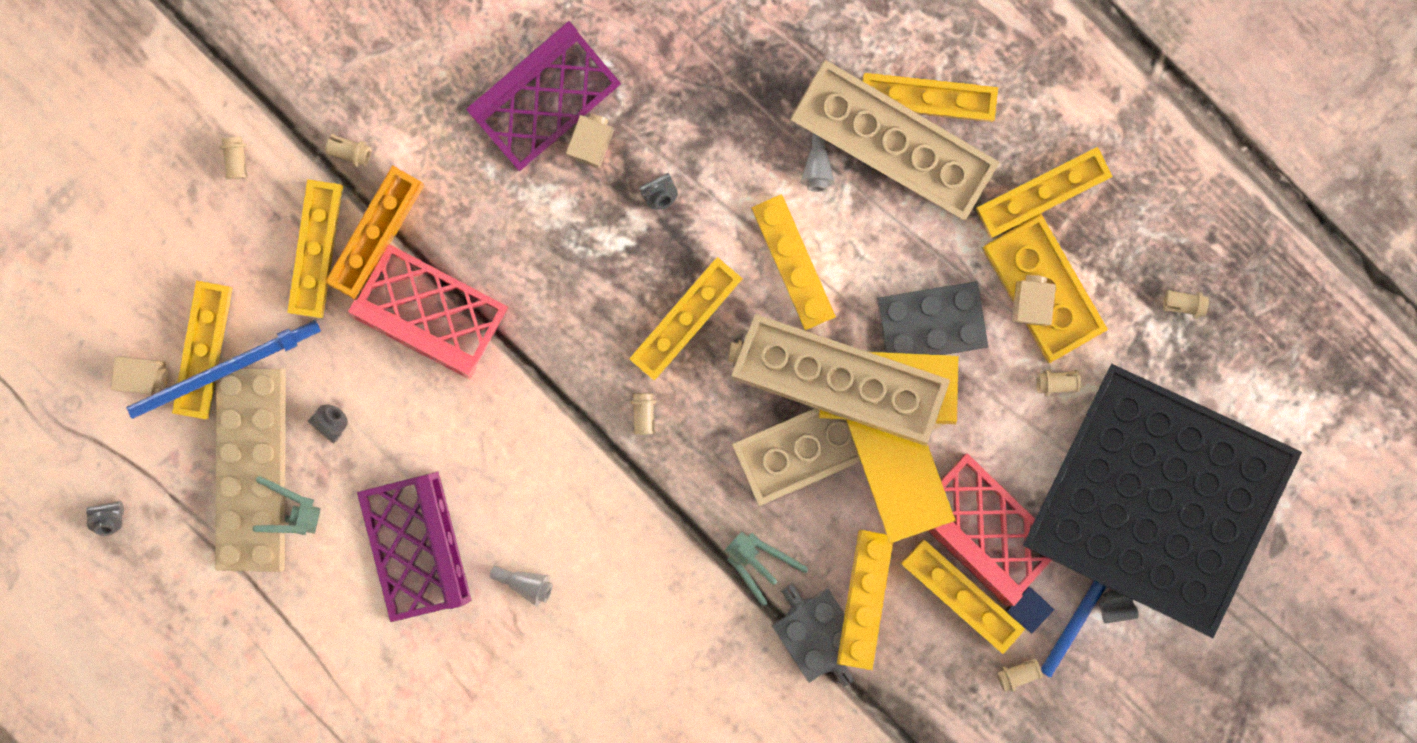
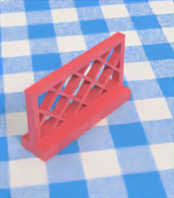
(414, 337)
(974, 556)

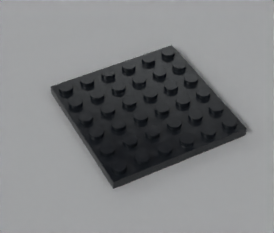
(1162, 500)

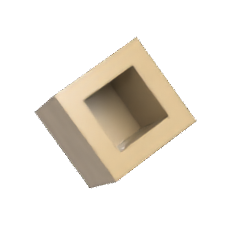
(590, 140)
(1034, 301)
(138, 375)

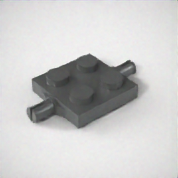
(813, 634)

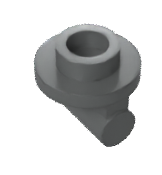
(659, 192)
(329, 422)
(105, 518)
(1117, 607)

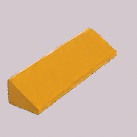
(374, 232)

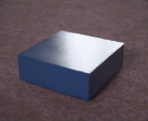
(1030, 610)

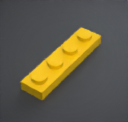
(938, 97)
(1044, 192)
(315, 248)
(793, 262)
(686, 318)
(203, 345)
(962, 596)
(865, 600)

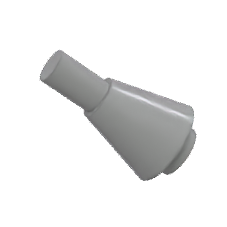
(817, 172)
(529, 585)

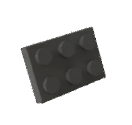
(934, 320)

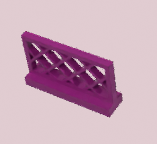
(523, 74)
(442, 546)

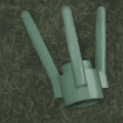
(302, 518)
(743, 551)

